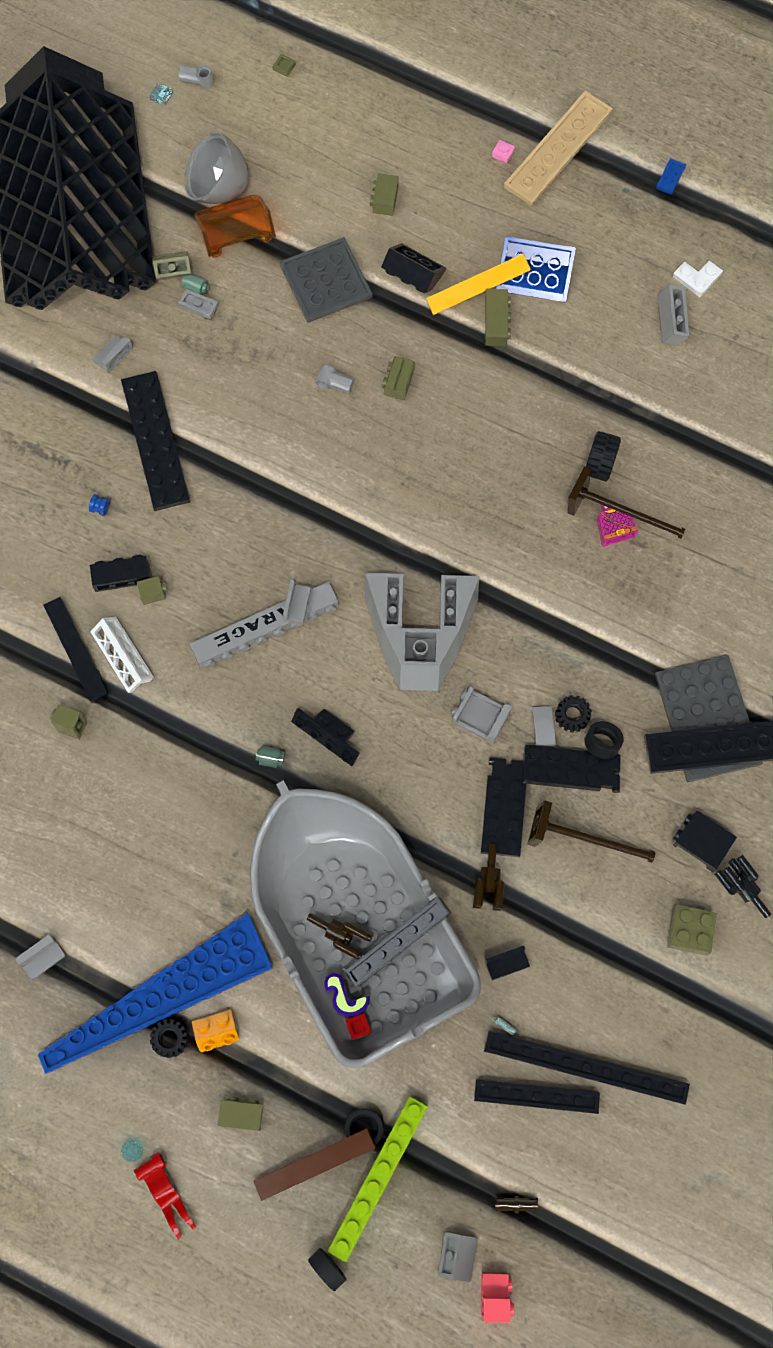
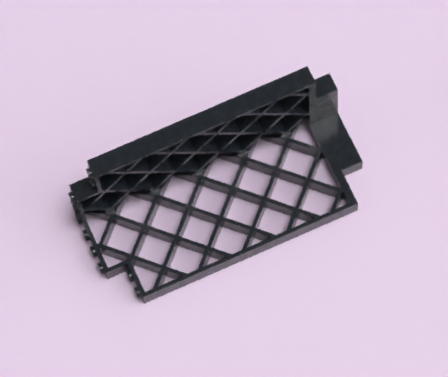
(35, 208)

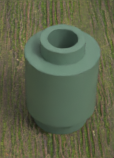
(195, 283)
(270, 757)

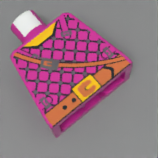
(615, 526)

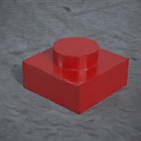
(358, 1026)

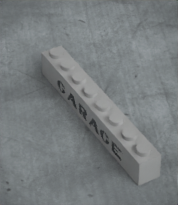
(259, 628)

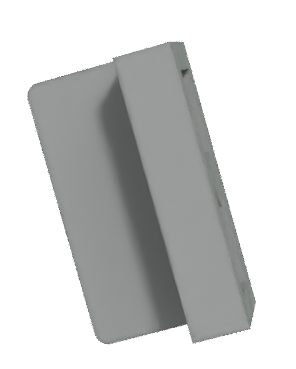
(113, 353)
(296, 603)
(40, 957)
(457, 1257)

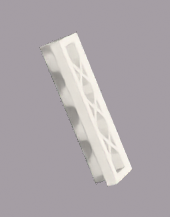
(123, 650)

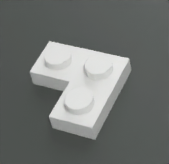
(697, 281)

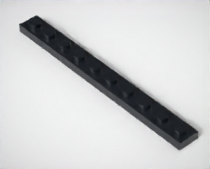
(587, 1068)

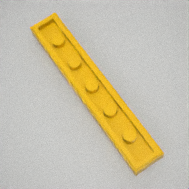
(478, 284)

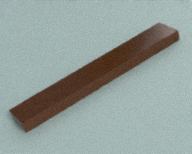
(314, 1164)

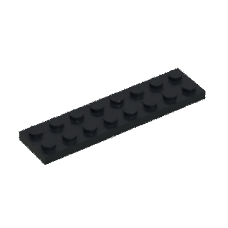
(155, 441)
(709, 747)

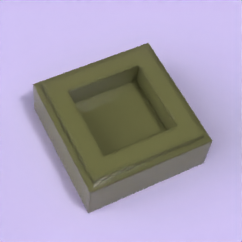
(284, 65)

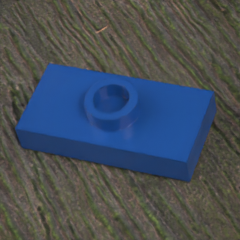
(671, 176)

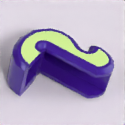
(340, 999)

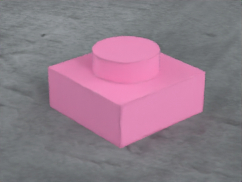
(503, 151)

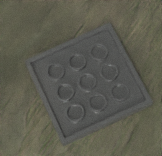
(326, 279)

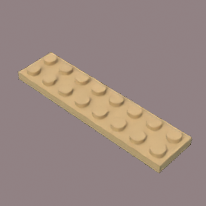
(558, 148)

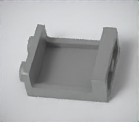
(480, 715)

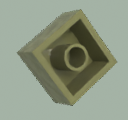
(692, 930)

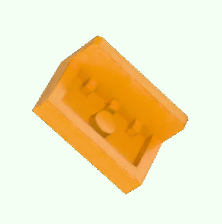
(215, 1031)

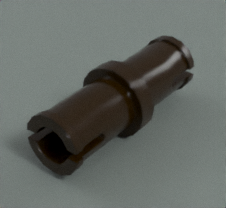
(517, 1204)

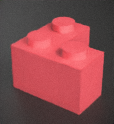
(494, 1297)

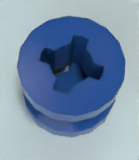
(99, 505)

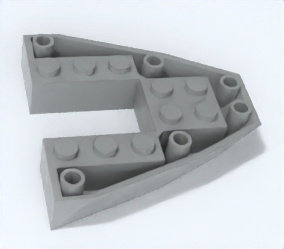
(420, 656)

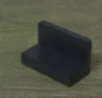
(507, 963)

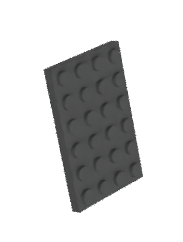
(703, 697)

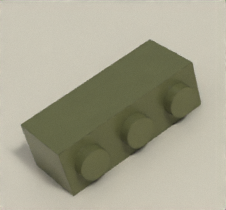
(497, 317)

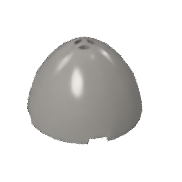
(216, 171)

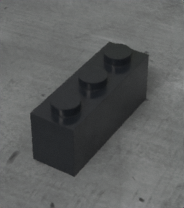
(119, 573)

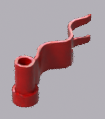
(162, 1191)

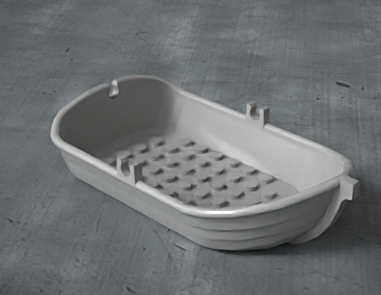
(352, 866)

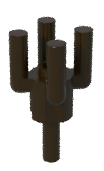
(489, 882)
(341, 934)

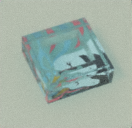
(161, 94)

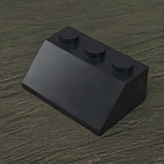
(412, 267)

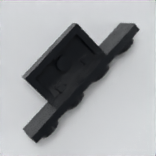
(328, 732)

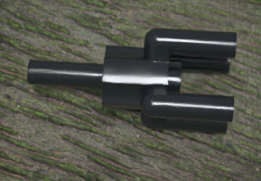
(743, 884)

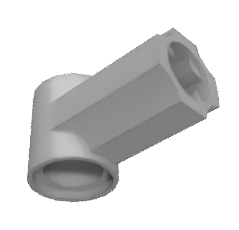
(201, 76)
(330, 378)

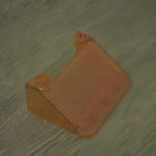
(234, 223)

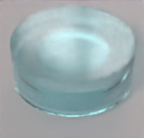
(131, 1151)

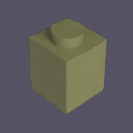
(151, 590)

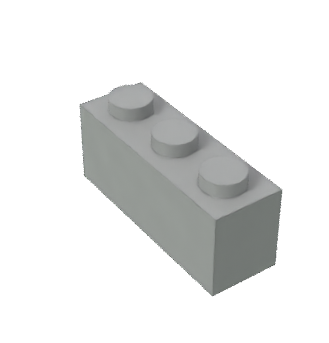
(673, 315)

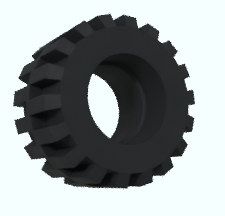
(603, 455)

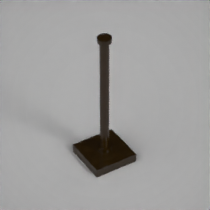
(581, 492)
(541, 825)

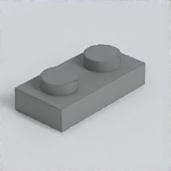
(198, 304)

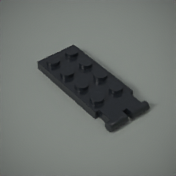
(570, 769)
(504, 808)

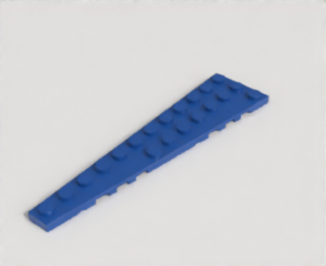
(205, 972)

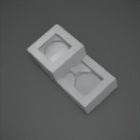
(543, 726)

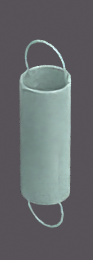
(505, 1026)

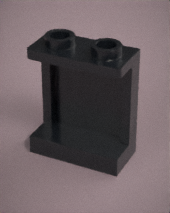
(704, 840)

